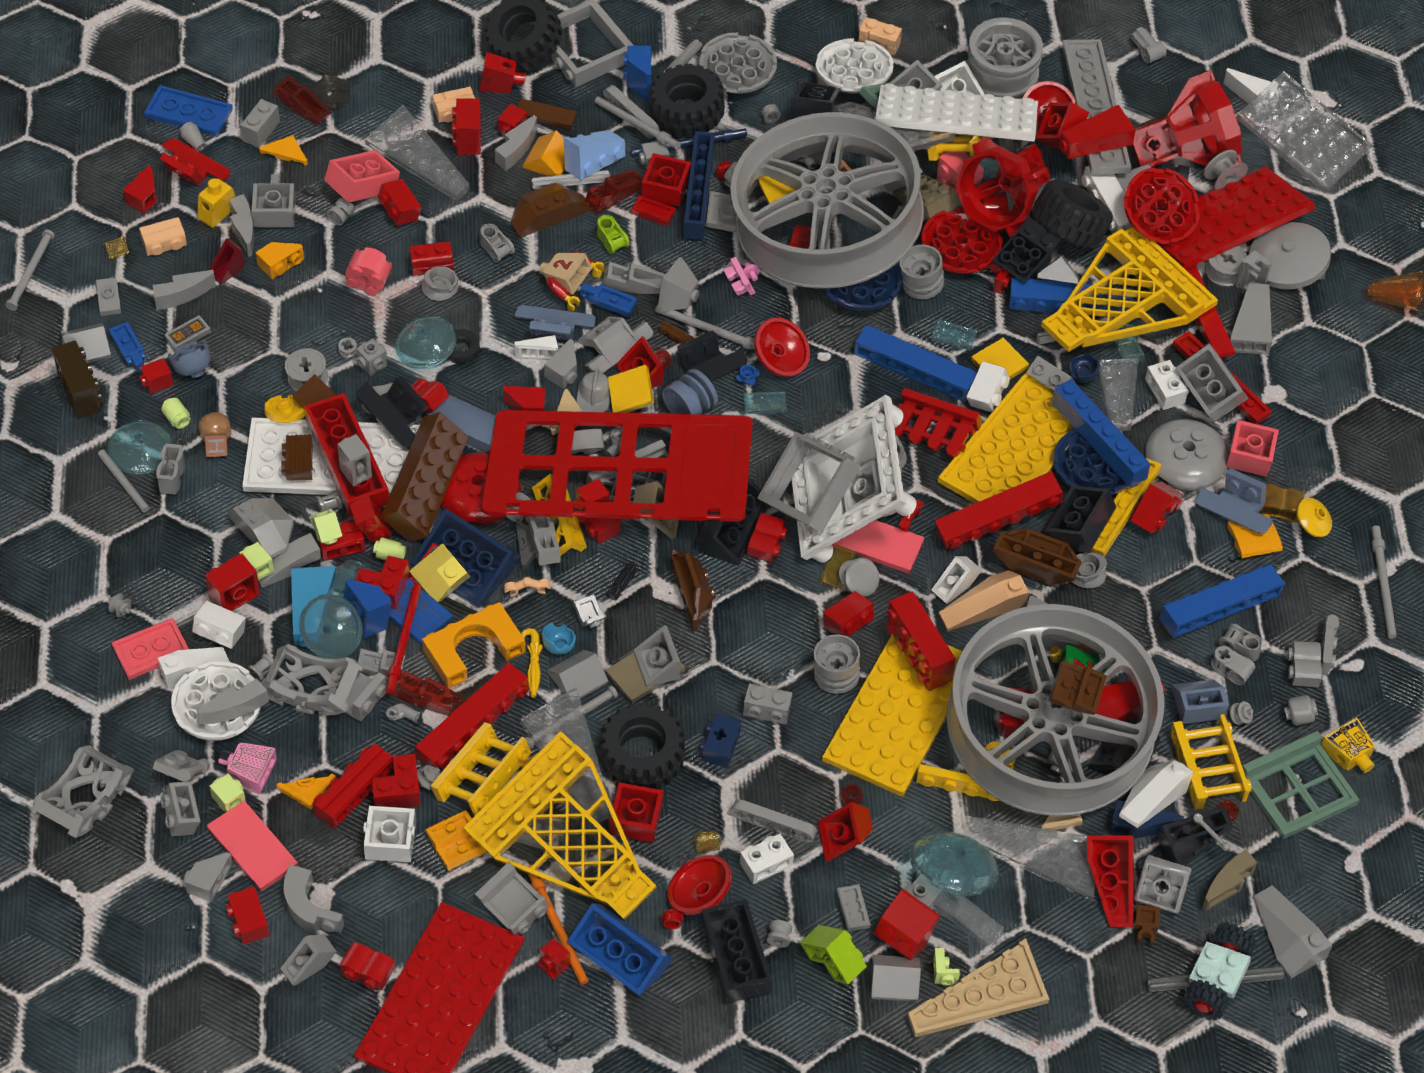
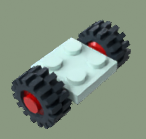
(1219, 971)

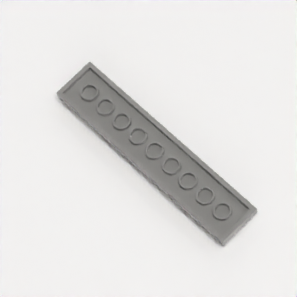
(1095, 94)

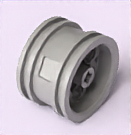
(1005, 56)

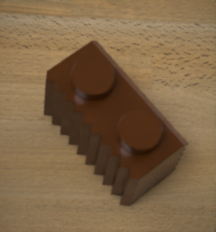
(299, 457)

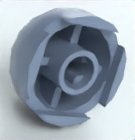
(191, 359)

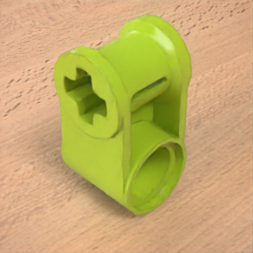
(611, 234)

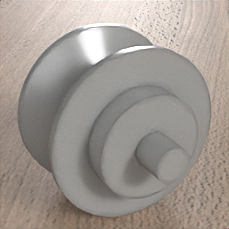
(120, 605)
(1241, 713)
(428, 776)

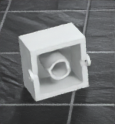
(389, 834)

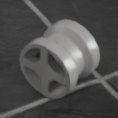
(779, 933)

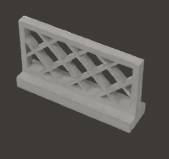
(654, 450)

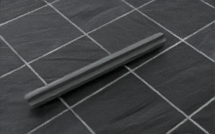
(1182, 981)

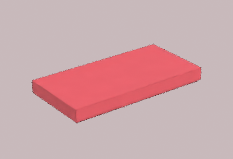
(884, 545)
(252, 845)

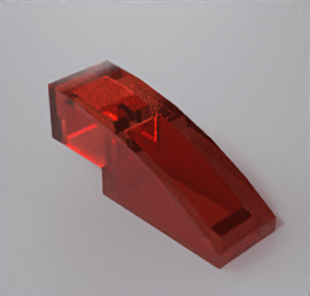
(301, 100)
(614, 190)
(427, 694)

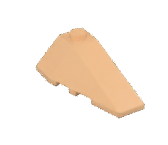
(986, 600)

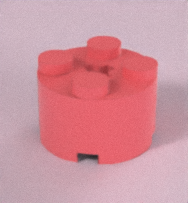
(368, 270)

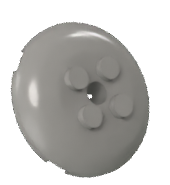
(739, 62)
(1190, 468)

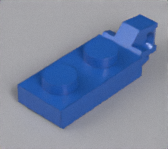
(609, 298)
(128, 345)

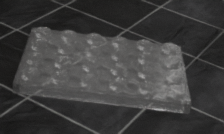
(1304, 132)

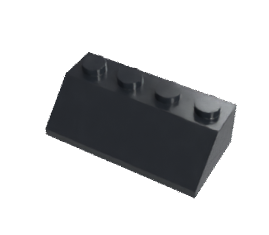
(731, 539)

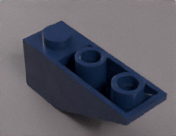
(1151, 827)

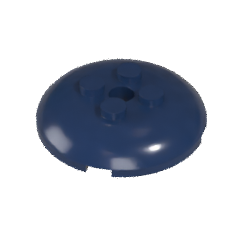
(869, 294)
(1076, 465)

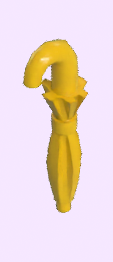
(534, 669)

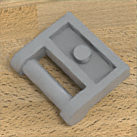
(180, 765)

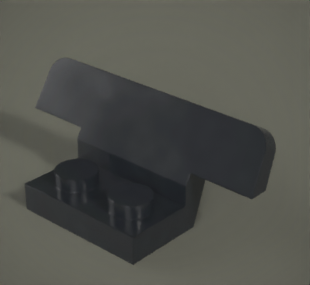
(704, 355)
(395, 409)
(1113, 755)

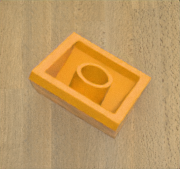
(547, 155)

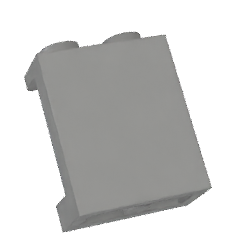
(512, 900)

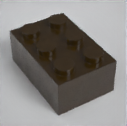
(77, 379)

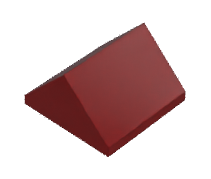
(640, 355)

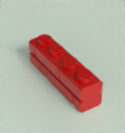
(352, 786)

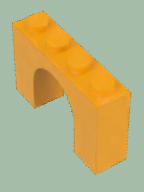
(489, 623)

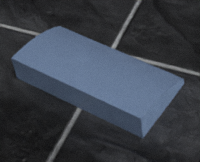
(471, 420)

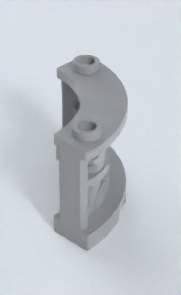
(337, 673)
(70, 815)

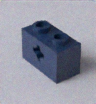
(721, 740)

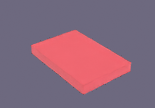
(141, 650)

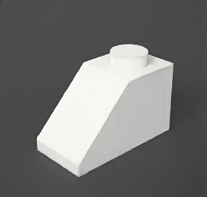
(956, 578)

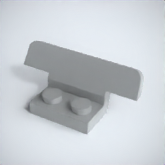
(612, 341)

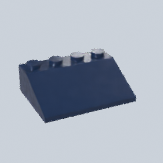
(478, 553)

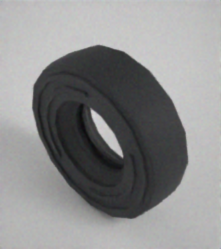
(471, 353)

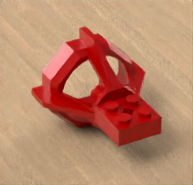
(1184, 126)
(1017, 174)

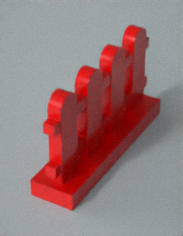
(941, 412)

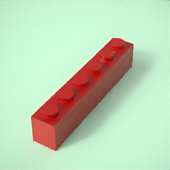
(999, 511)
(483, 706)

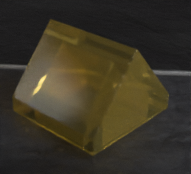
(116, 247)
(707, 841)

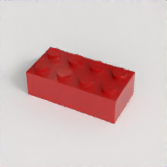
(920, 641)

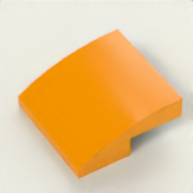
(1252, 544)
(453, 842)

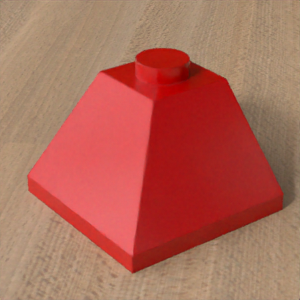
(844, 829)

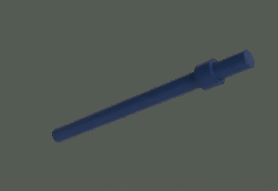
(726, 135)

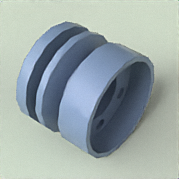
(690, 394)

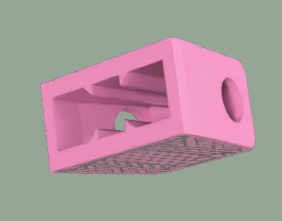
(250, 765)

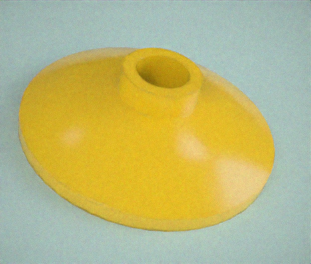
(1314, 517)

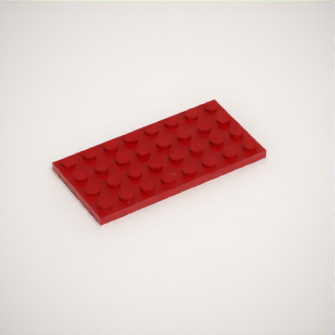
(1238, 215)
(440, 995)

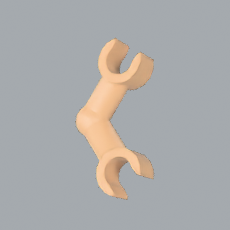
(514, 587)

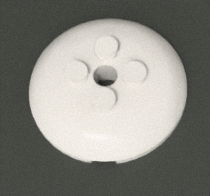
(854, 65)
(201, 687)

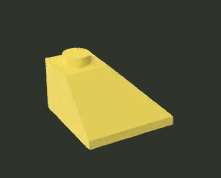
(439, 573)

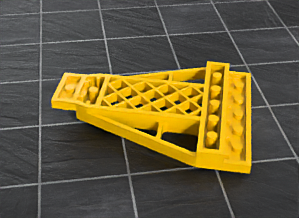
(1153, 269)
(526, 801)

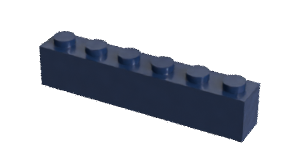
(699, 185)

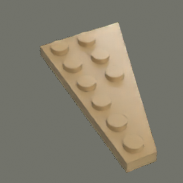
(990, 991)

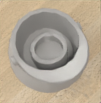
(440, 283)
(1092, 570)
(859, 576)

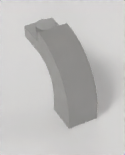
(302, 911)

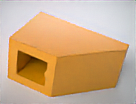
(279, 257)

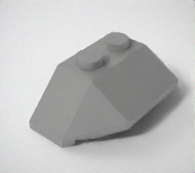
(264, 523)

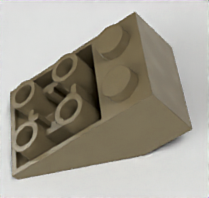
(935, 196)

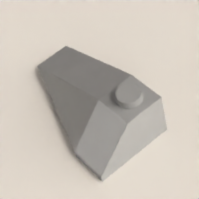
(1294, 937)

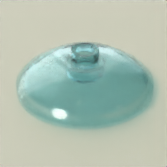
(425, 342)
(136, 454)
(338, 618)

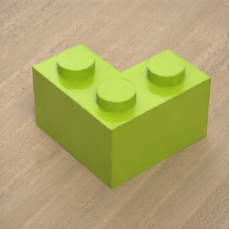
(836, 951)

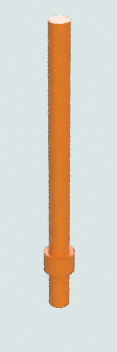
(539, 885)

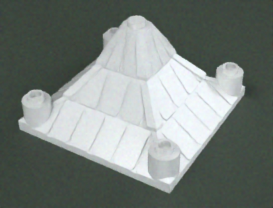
(874, 489)

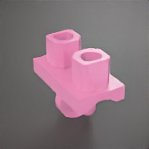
(749, 272)

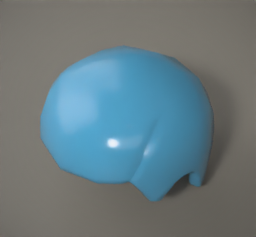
(558, 639)

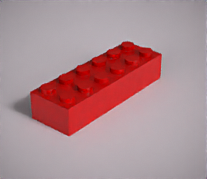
(330, 423)

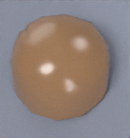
(214, 424)

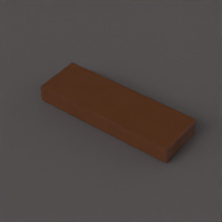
(549, 114)

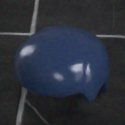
(1084, 368)

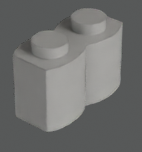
(170, 469)
(1305, 663)

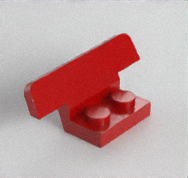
(191, 163)

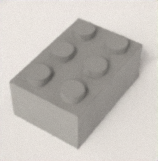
(1211, 383)

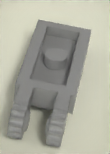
(1329, 643)

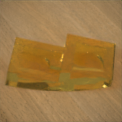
(831, 572)

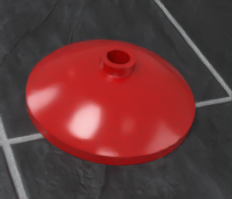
(1048, 92)
(788, 343)
(699, 884)

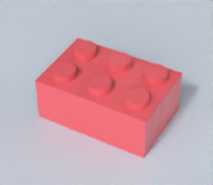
(360, 175)

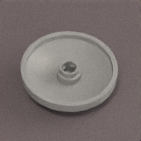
(1297, 254)

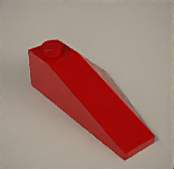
(1113, 872)

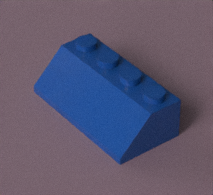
(619, 949)

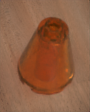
(1399, 290)

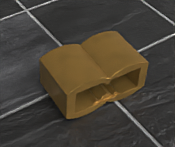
(1282, 503)

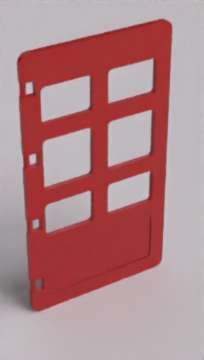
(703, 469)

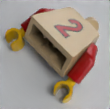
(566, 274)

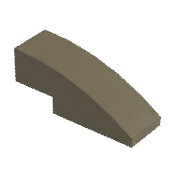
(1230, 879)

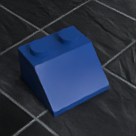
(638, 70)
(371, 604)

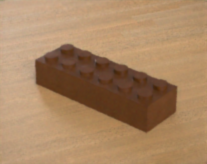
(424, 477)

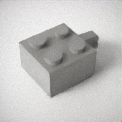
(273, 203)

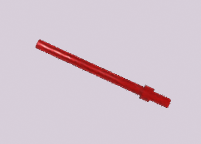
(395, 670)

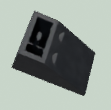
(1028, 251)

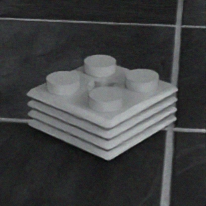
(1176, 881)

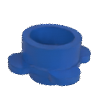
(748, 370)

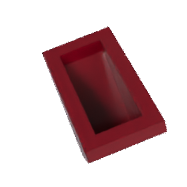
(227, 261)

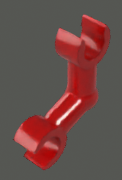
(906, 521)

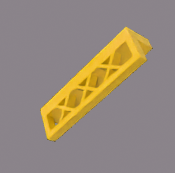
(567, 525)

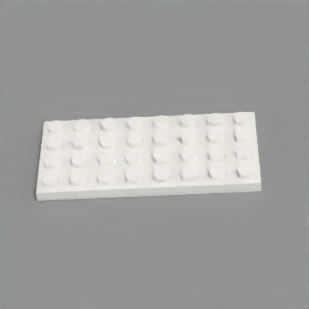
(957, 112)
(265, 456)

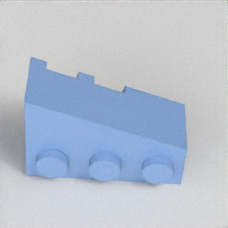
(592, 152)

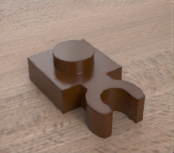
(1147, 922)

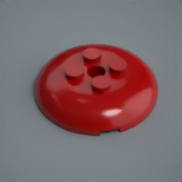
(1172, 194)
(962, 243)
(463, 496)

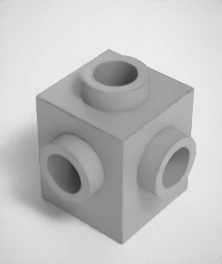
(371, 357)

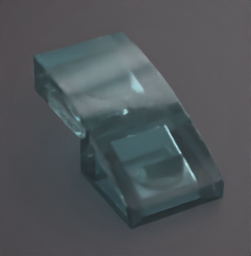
(1129, 346)

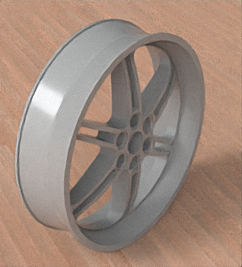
(825, 195)
(1032, 794)

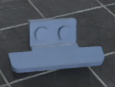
(554, 322)
(1238, 502)

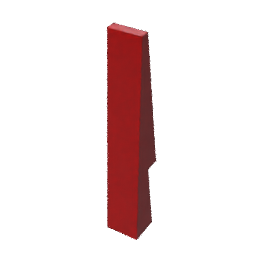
(1212, 326)

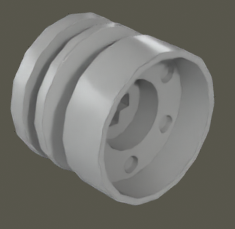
(922, 272)
(837, 664)

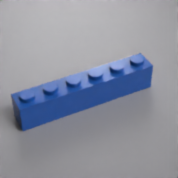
(1050, 295)
(914, 363)
(1101, 433)
(1221, 600)

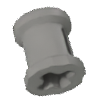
(329, 502)
(261, 668)

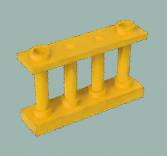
(962, 143)
(1187, 756)
(468, 757)

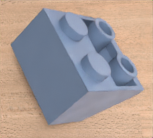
(1200, 701)

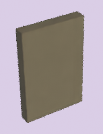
(630, 680)

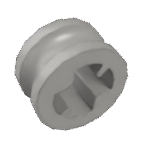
(771, 113)
(347, 342)

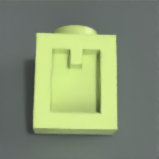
(942, 973)

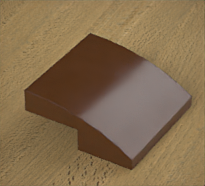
(1077, 688)

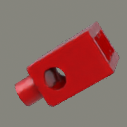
(499, 74)

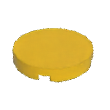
(283, 409)

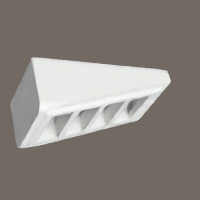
(536, 348)

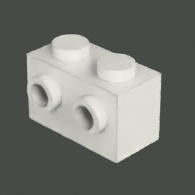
(1166, 384)
(988, 387)
(219, 624)
(766, 858)

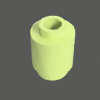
(176, 413)
(388, 547)

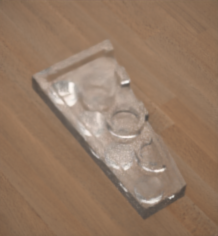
(1118, 390)

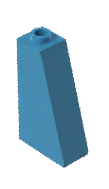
(307, 585)

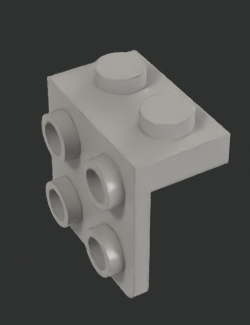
(365, 694)

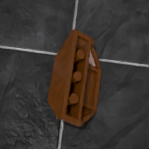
(547, 208)
(1037, 556)
(693, 586)

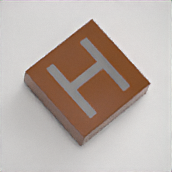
(216, 445)

